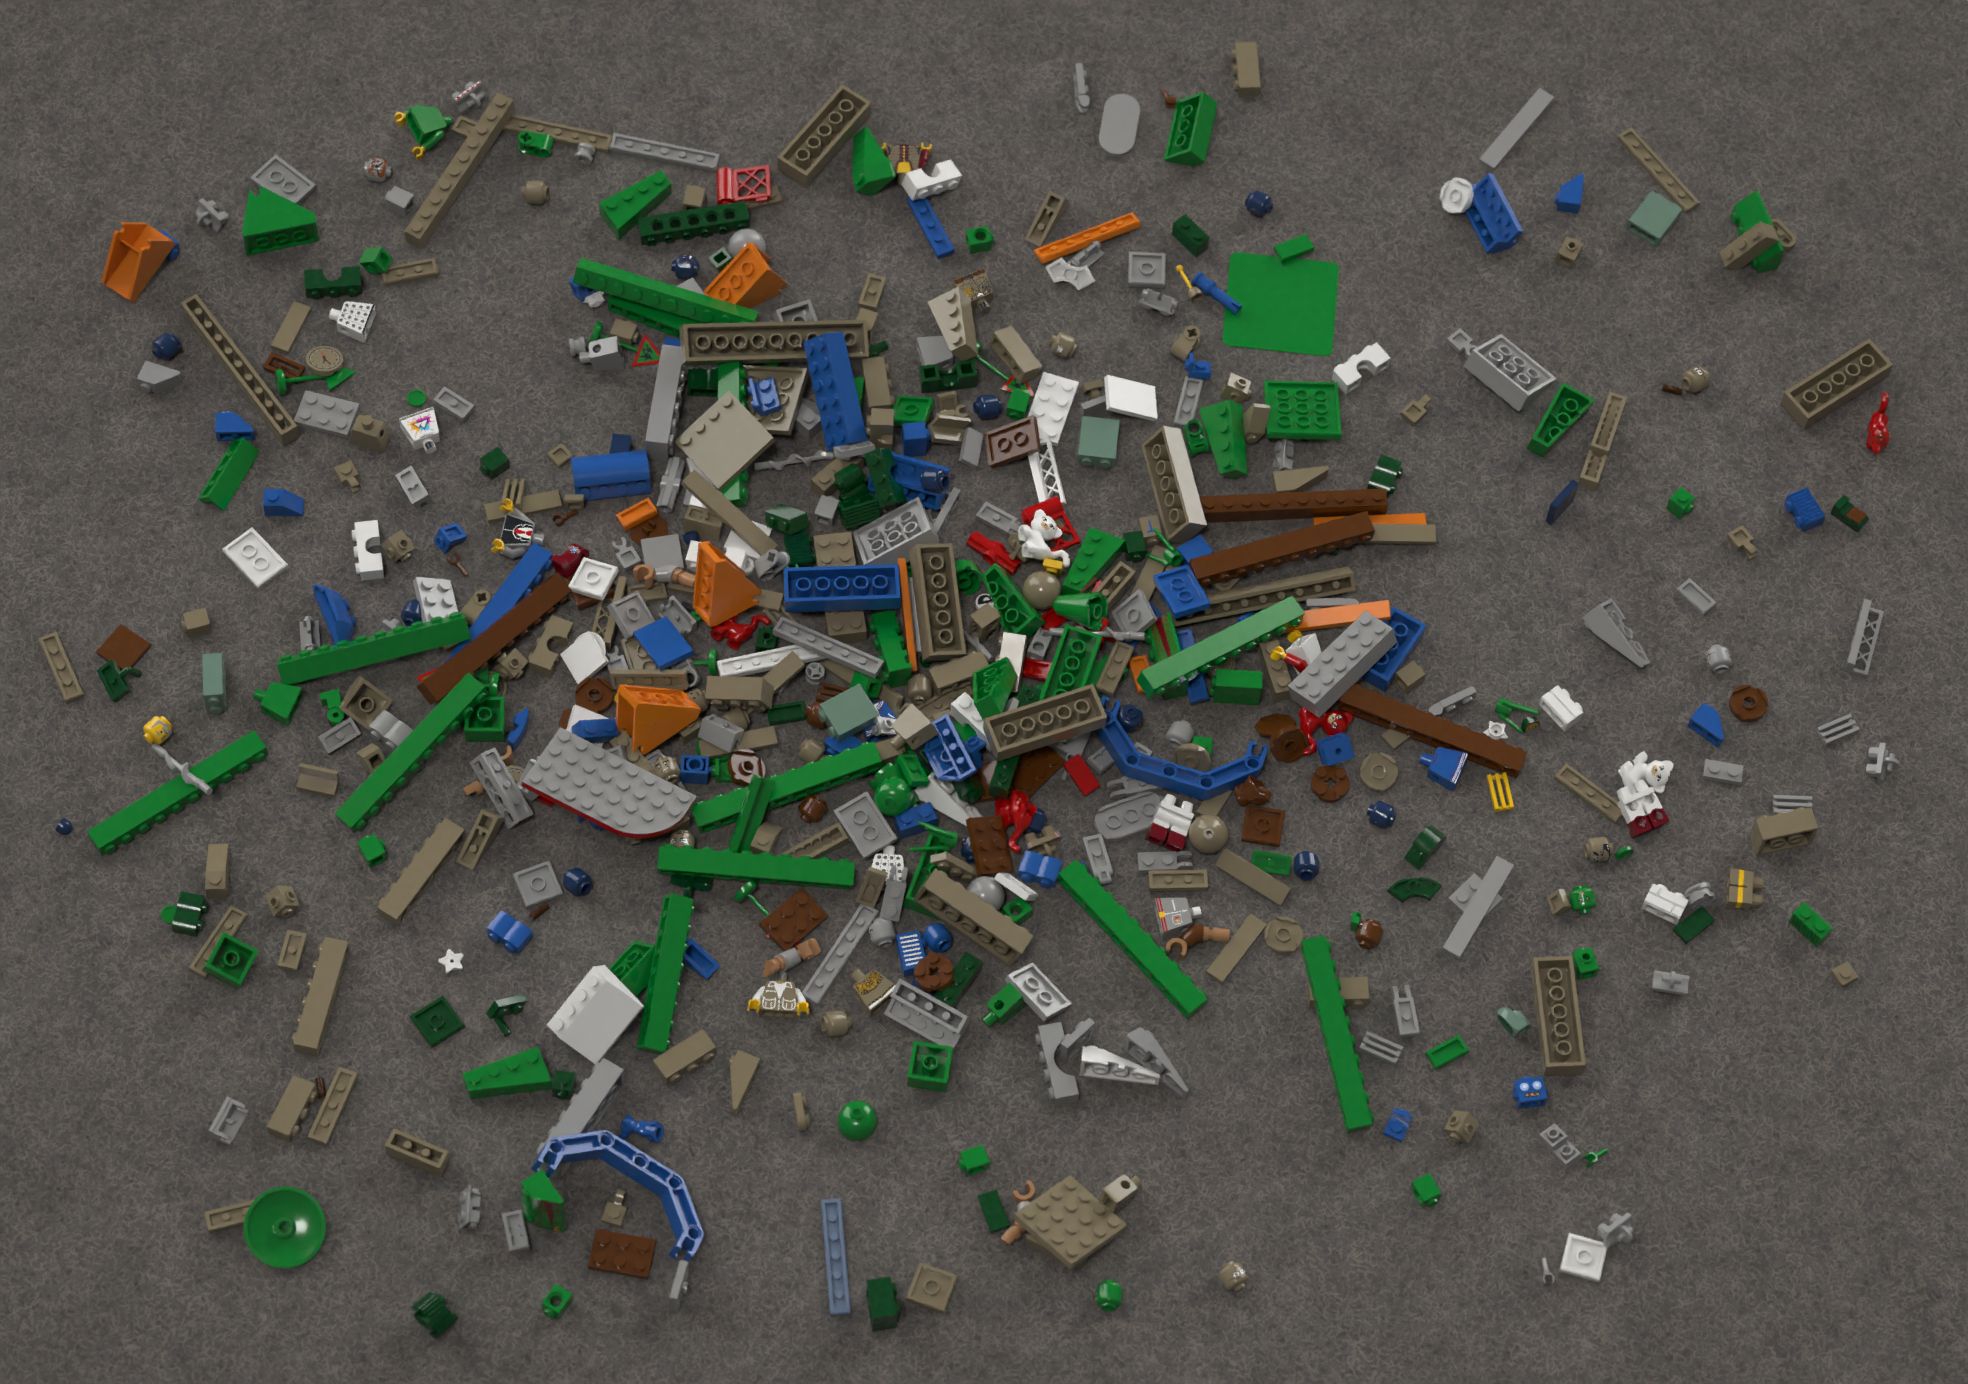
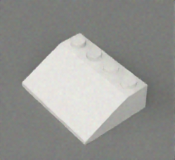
(595, 1014)

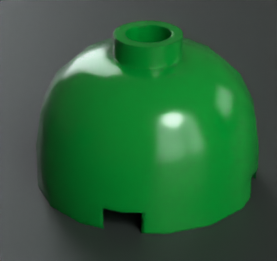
(967, 576)
(893, 796)
(857, 1120)

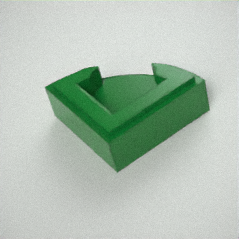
(1355, 921)

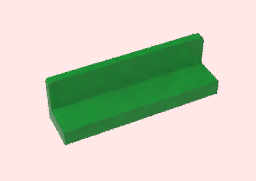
(229, 473)
(751, 813)

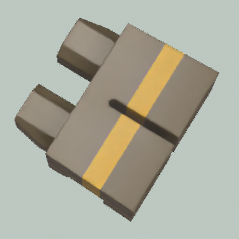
(1740, 890)

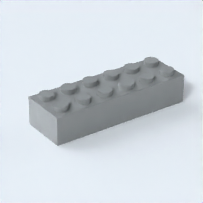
(665, 404)
(1342, 664)
(588, 1106)

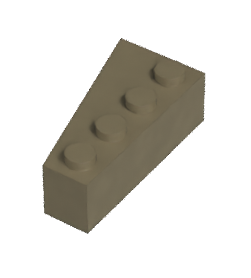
(956, 322)

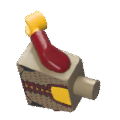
(906, 158)

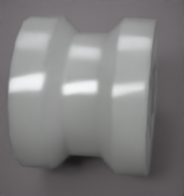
(584, 154)
(576, 346)
(815, 669)

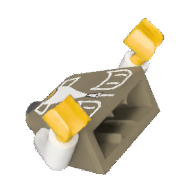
(779, 999)

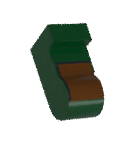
(1849, 514)

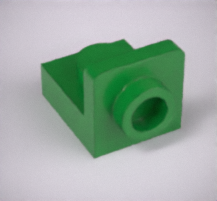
(721, 772)

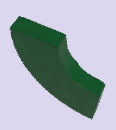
(1414, 887)

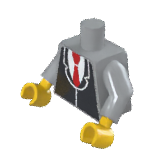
(517, 533)

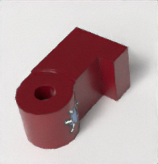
(570, 560)

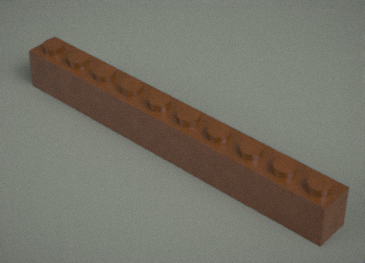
(1293, 505)
(1282, 549)
(495, 637)
(1432, 730)

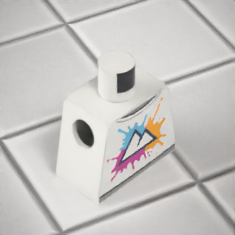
(421, 429)

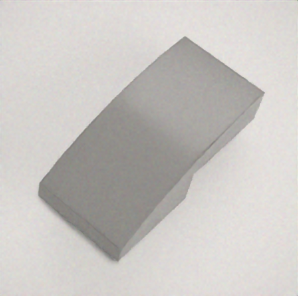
(1559, 1145)

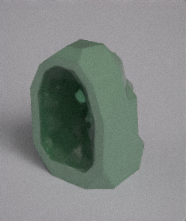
(1513, 1021)

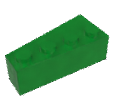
(636, 201)
(1562, 414)
(1226, 436)
(1015, 611)
(891, 648)
(993, 687)

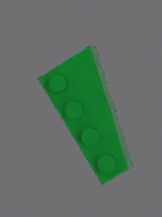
(1092, 560)
(922, 872)
(509, 1076)

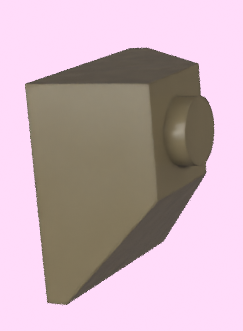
(364, 702)

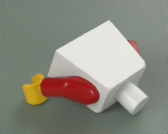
(1301, 652)

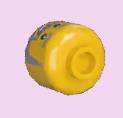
(157, 730)

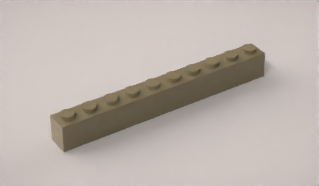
(459, 171)
(240, 370)
(1269, 593)

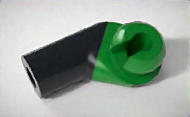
(688, 606)

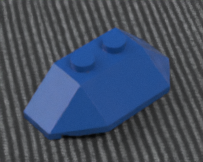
(335, 613)
(949, 753)

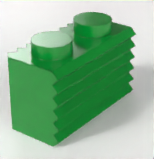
(1810, 924)

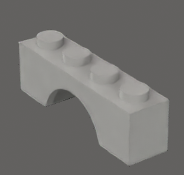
(1062, 1086)

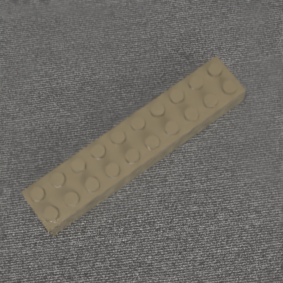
(765, 341)

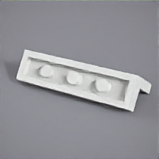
(1041, 479)

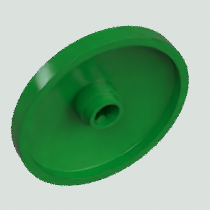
(284, 1227)

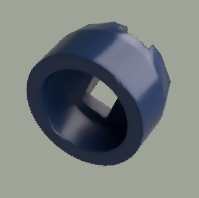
(692, 535)
(64, 827)

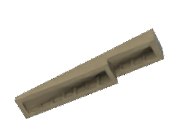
(1602, 441)
(821, 843)

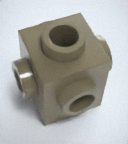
(1236, 388)
(398, 546)
(511, 665)
(282, 901)
(1461, 1127)

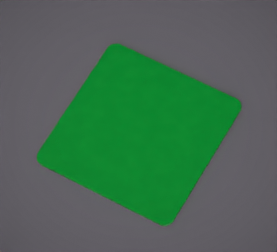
(1282, 304)

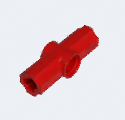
(993, 552)

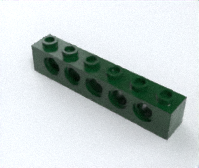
(684, 219)
(1006, 769)

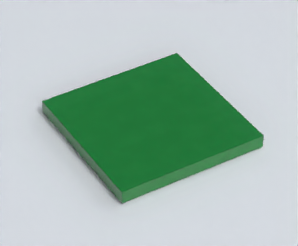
(1303, 410)

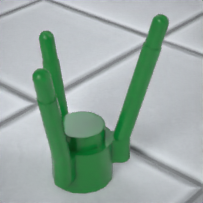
(1171, 555)
(1506, 707)
(947, 839)

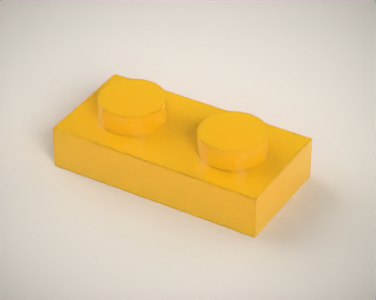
(1053, 566)

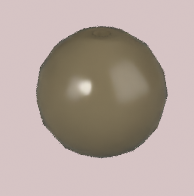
(1041, 589)
(1208, 833)

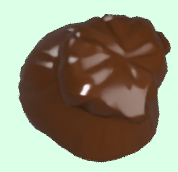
(1251, 792)

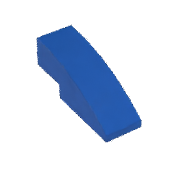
(698, 959)

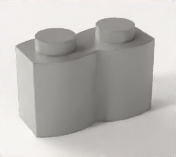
(389, 730)

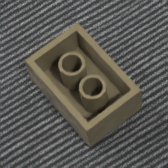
(739, 693)
(1783, 831)

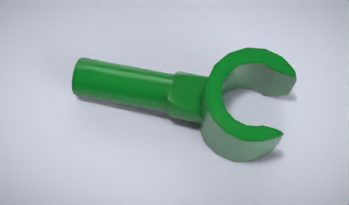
(1592, 1157)

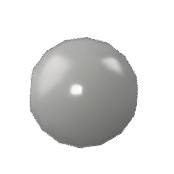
(742, 237)
(988, 890)

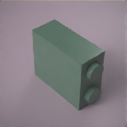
(1654, 218)
(1098, 442)
(214, 683)
(848, 713)

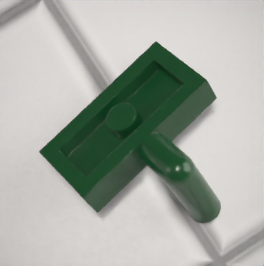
(114, 679)
(691, 882)
(504, 1007)

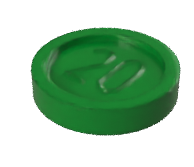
(416, 398)
(1623, 853)
(168, 913)

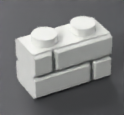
(1561, 708)
(1665, 903)

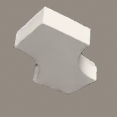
(1078, 276)

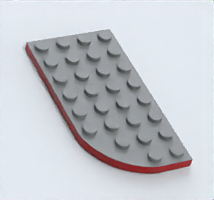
(607, 788)

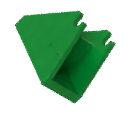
(276, 223)

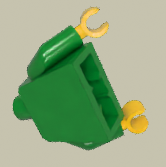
(426, 126)

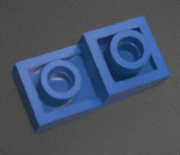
(520, 726)

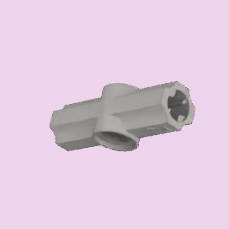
(670, 484)

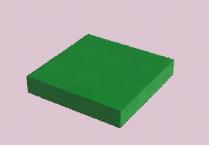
(912, 409)

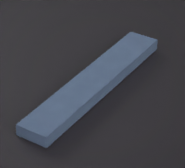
(835, 1257)

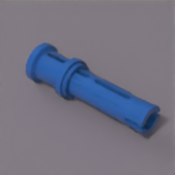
(1210, 288)

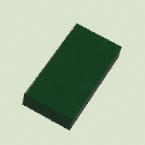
(786, 713)
(1693, 925)
(993, 1211)

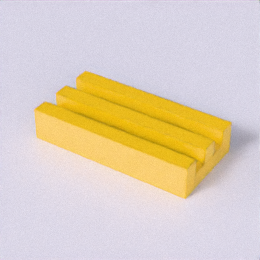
(1497, 777)

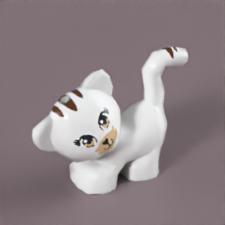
(1042, 529)
(1655, 773)

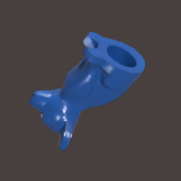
(651, 1130)

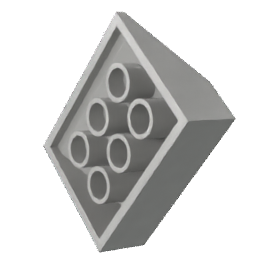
(1508, 372)
(895, 534)

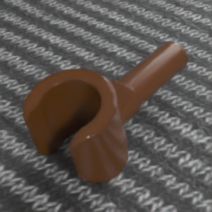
(1169, 101)
(563, 517)
(457, 564)

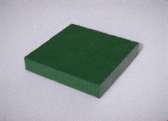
(437, 1022)

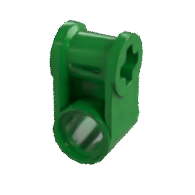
(536, 145)
(1195, 442)

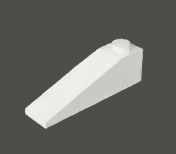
(946, 800)
(1106, 1065)

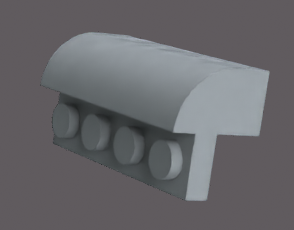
(927, 1015)

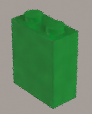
(1236, 687)

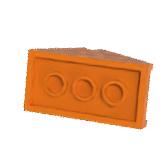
(134, 258)
(746, 279)
(720, 586)
(653, 714)

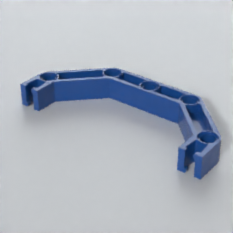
(1180, 778)
(637, 1167)

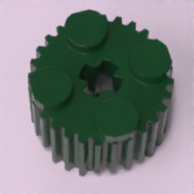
(433, 1314)

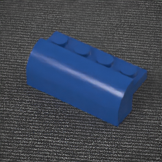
(1493, 216)
(908, 473)
(611, 475)

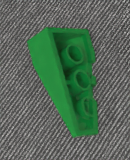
(870, 166)

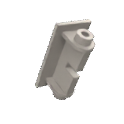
(1087, 256)
(1164, 305)
(1283, 448)
(309, 634)
(884, 727)
(469, 1199)

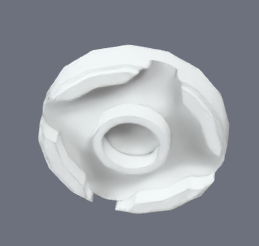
(1456, 195)

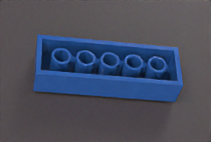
(835, 390)
(841, 588)

